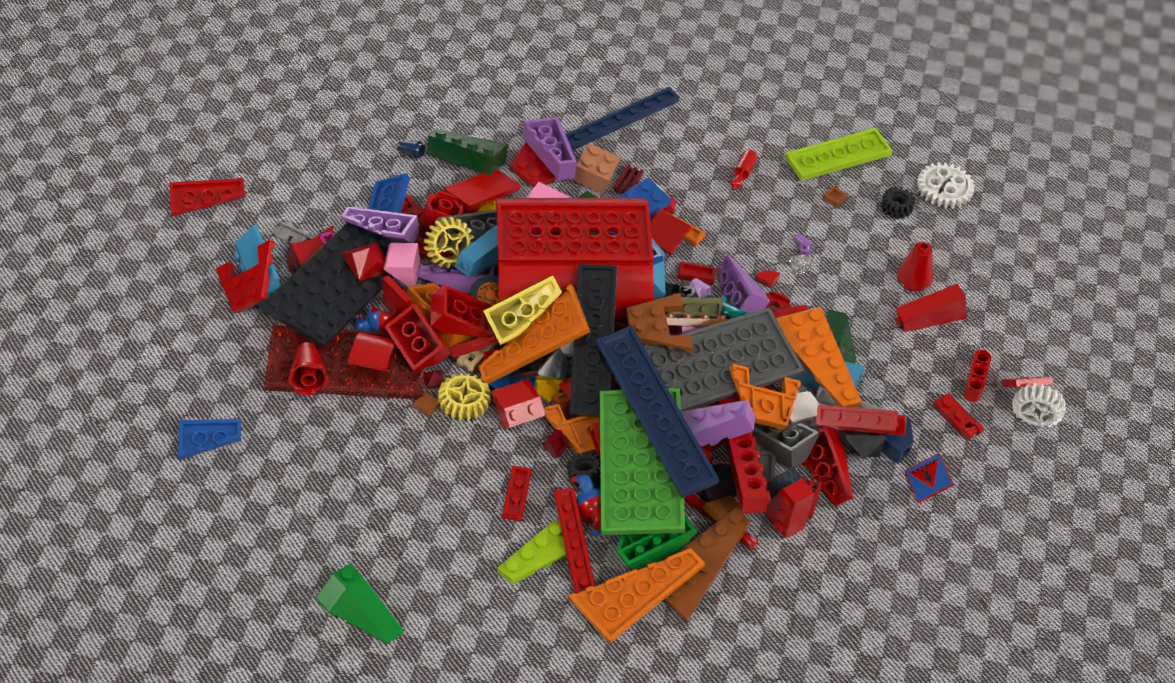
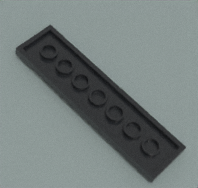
(589, 369)

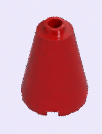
(917, 268)
(307, 371)

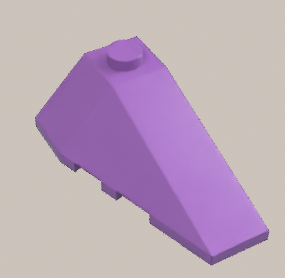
(390, 225)
(740, 288)

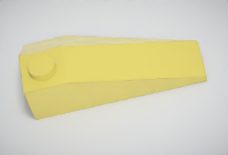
(519, 311)

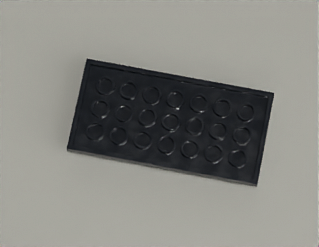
(325, 291)

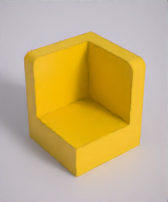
(548, 388)

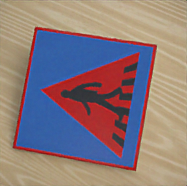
(929, 478)

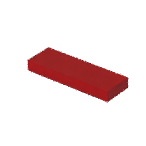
(517, 493)

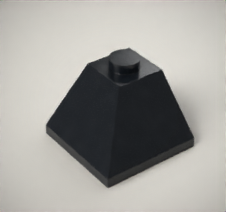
(548, 367)

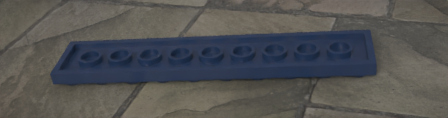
(657, 412)

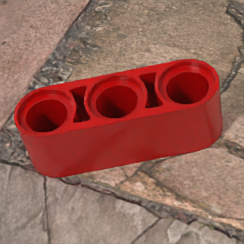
(977, 375)

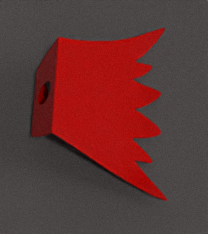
(303, 251)

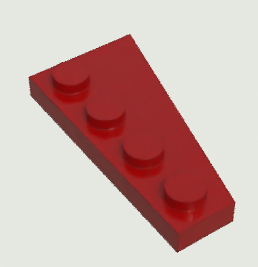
(196, 195)

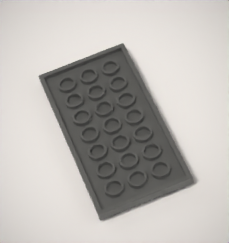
(746, 340)

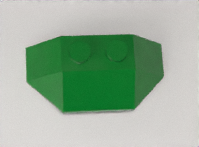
(644, 549)

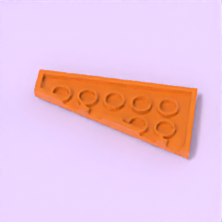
(819, 353)
(629, 597)

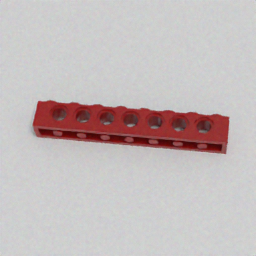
(746, 470)

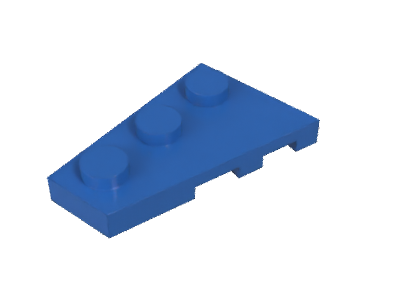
(206, 435)

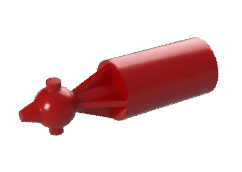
(743, 168)

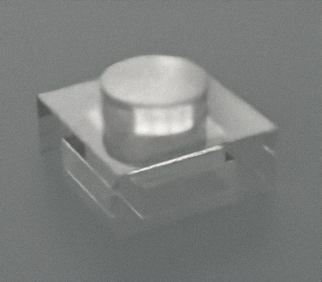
(799, 264)

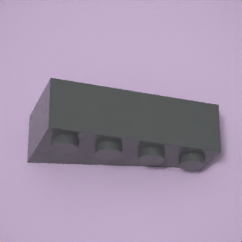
(478, 222)

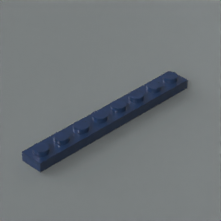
(621, 118)

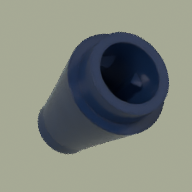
(412, 148)

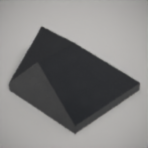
(864, 443)

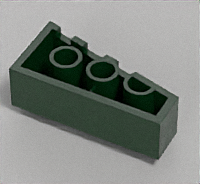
(467, 151)

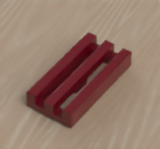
(633, 171)

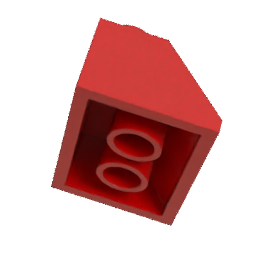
(416, 338)

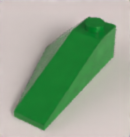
(355, 601)

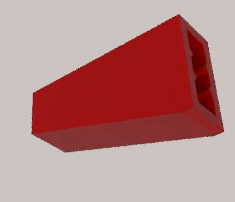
(932, 310)

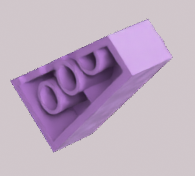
(720, 421)

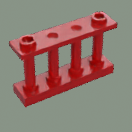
(861, 419)

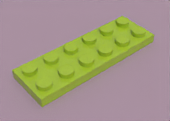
(838, 154)

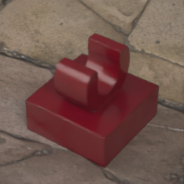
(555, 444)

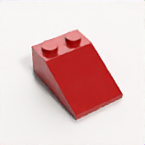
(459, 313)

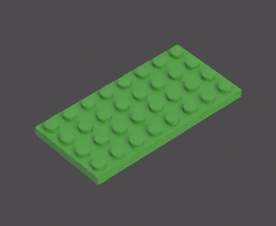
(634, 483)

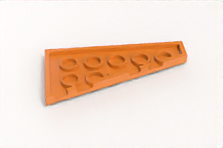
(549, 331)

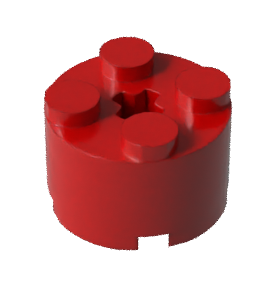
(438, 206)

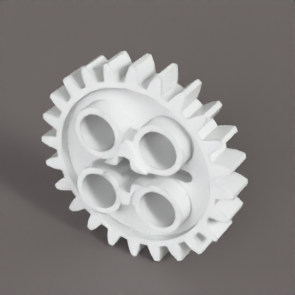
(936, 178)

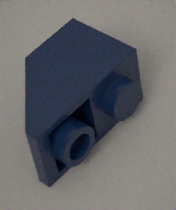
(898, 446)

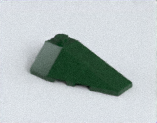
(841, 331)

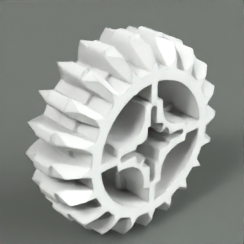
(1039, 405)

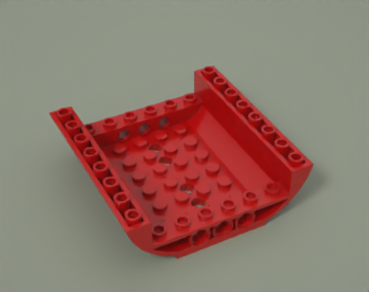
(532, 258)

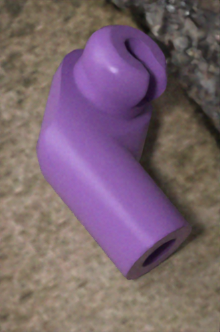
(805, 244)

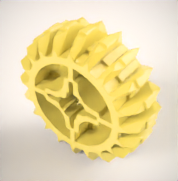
(440, 229)
(476, 396)

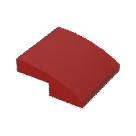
(371, 351)

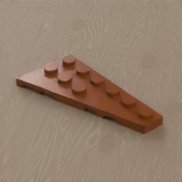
(714, 549)

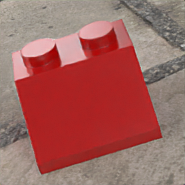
(518, 403)

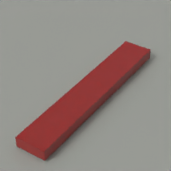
(573, 539)

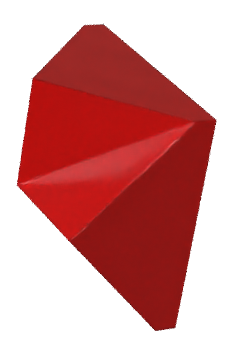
(366, 261)

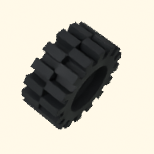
(900, 195)
(584, 462)

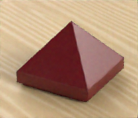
(434, 379)

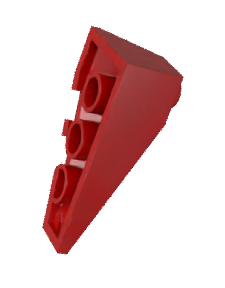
(829, 465)

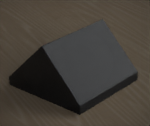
(725, 486)

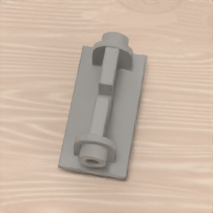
(288, 230)

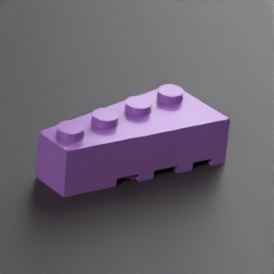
(551, 146)

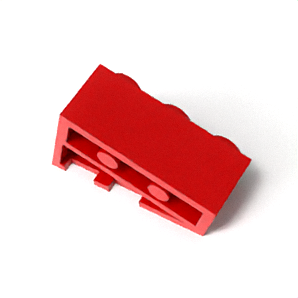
(790, 508)

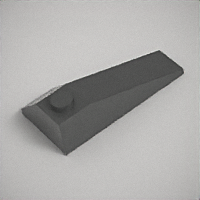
(788, 445)

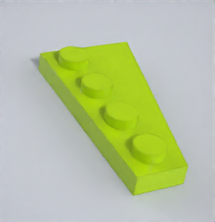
(534, 555)

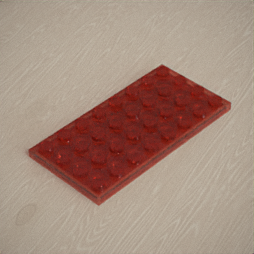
(343, 378)

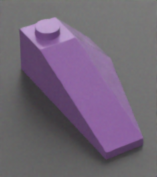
(452, 276)

